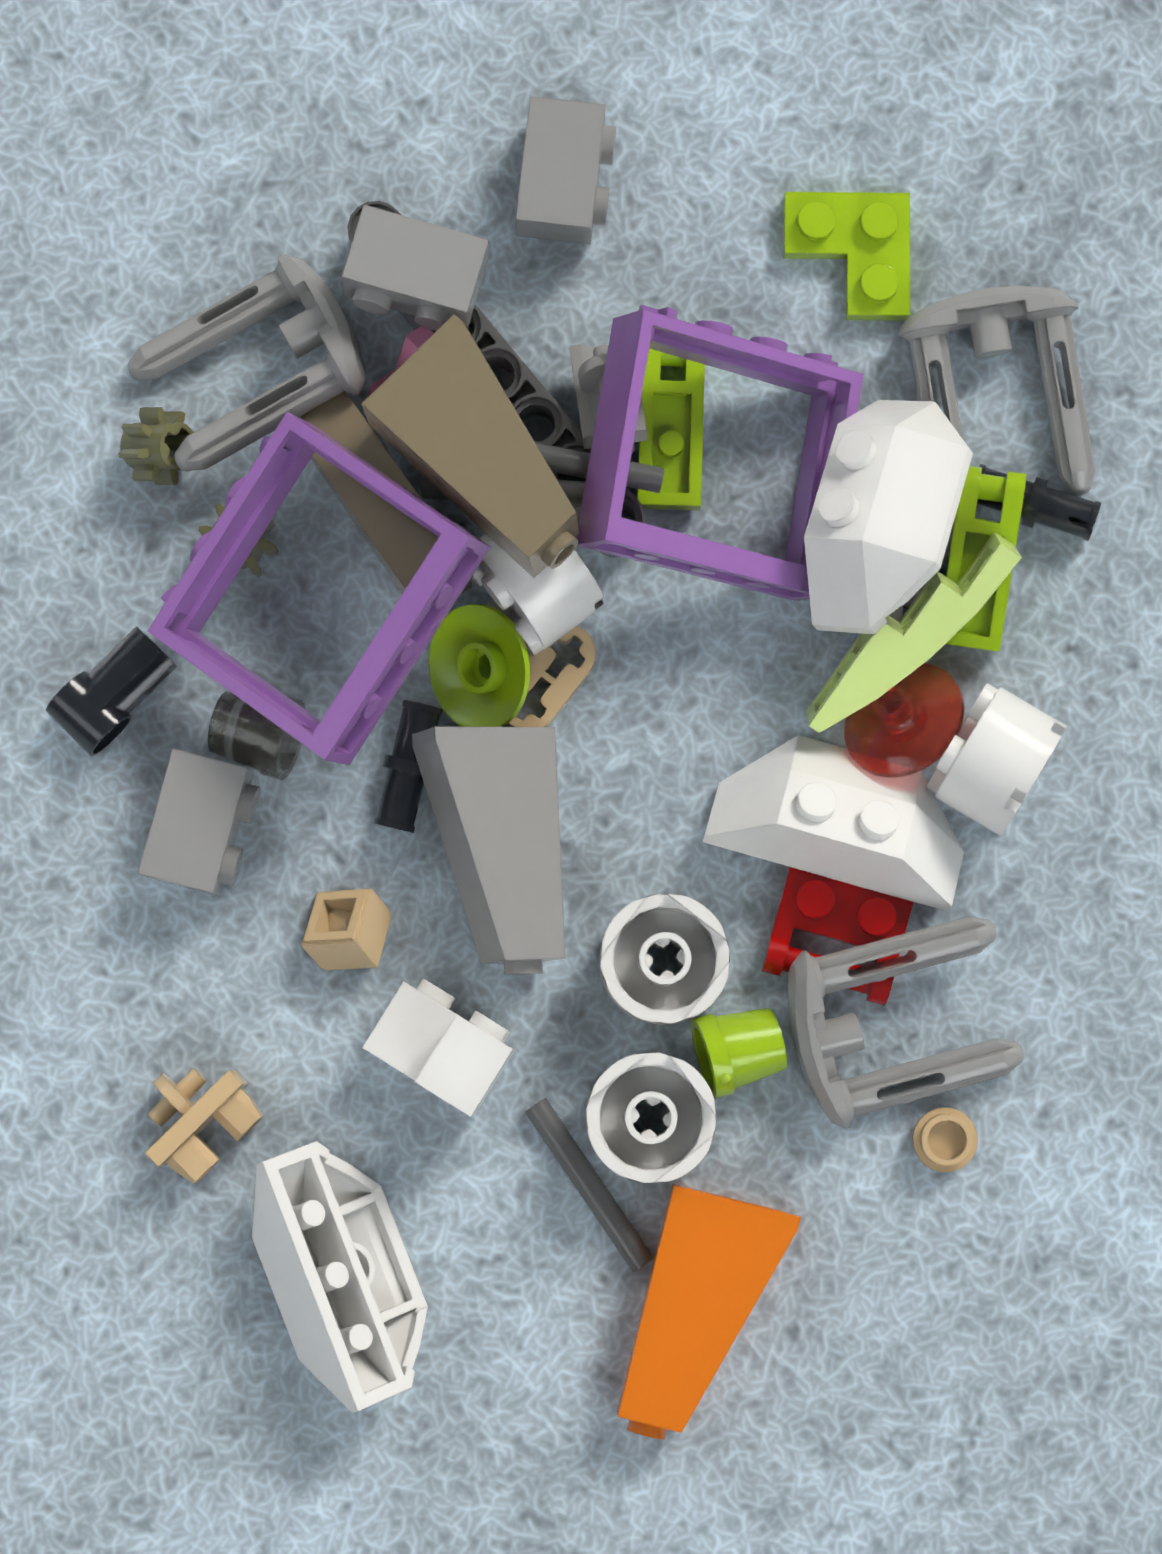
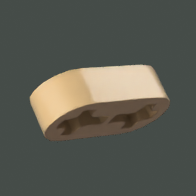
(564, 685)

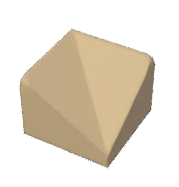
(347, 929)

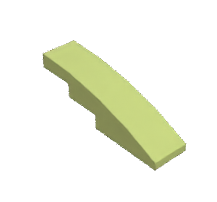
(899, 648)

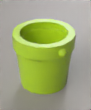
(738, 1048)

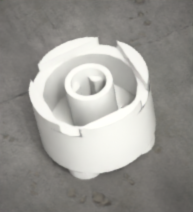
(543, 605)
(995, 758)
(656, 923)
(688, 1119)

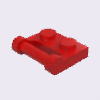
(837, 913)

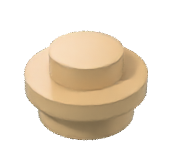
(945, 1139)

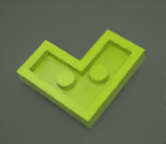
(866, 231)

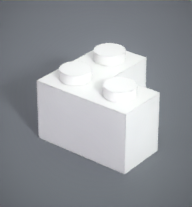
(439, 1048)

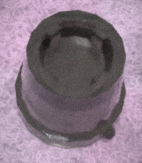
(251, 738)

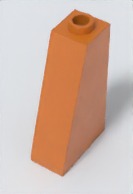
(699, 1293)

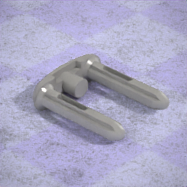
(988, 316)
(318, 324)
(822, 1040)

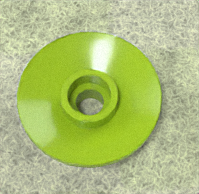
(479, 667)

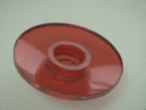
(907, 724)

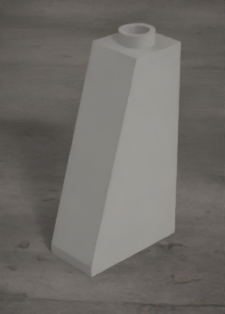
(501, 836)

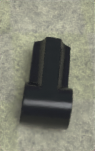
(99, 703)

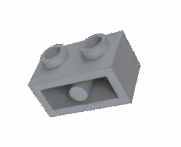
(561, 170)
(414, 268)
(199, 823)

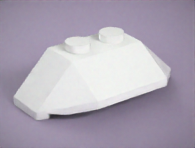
(882, 513)
(833, 819)
(339, 1274)

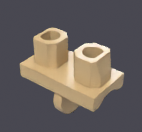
(181, 1145)

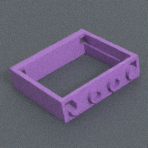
(711, 343)
(398, 642)

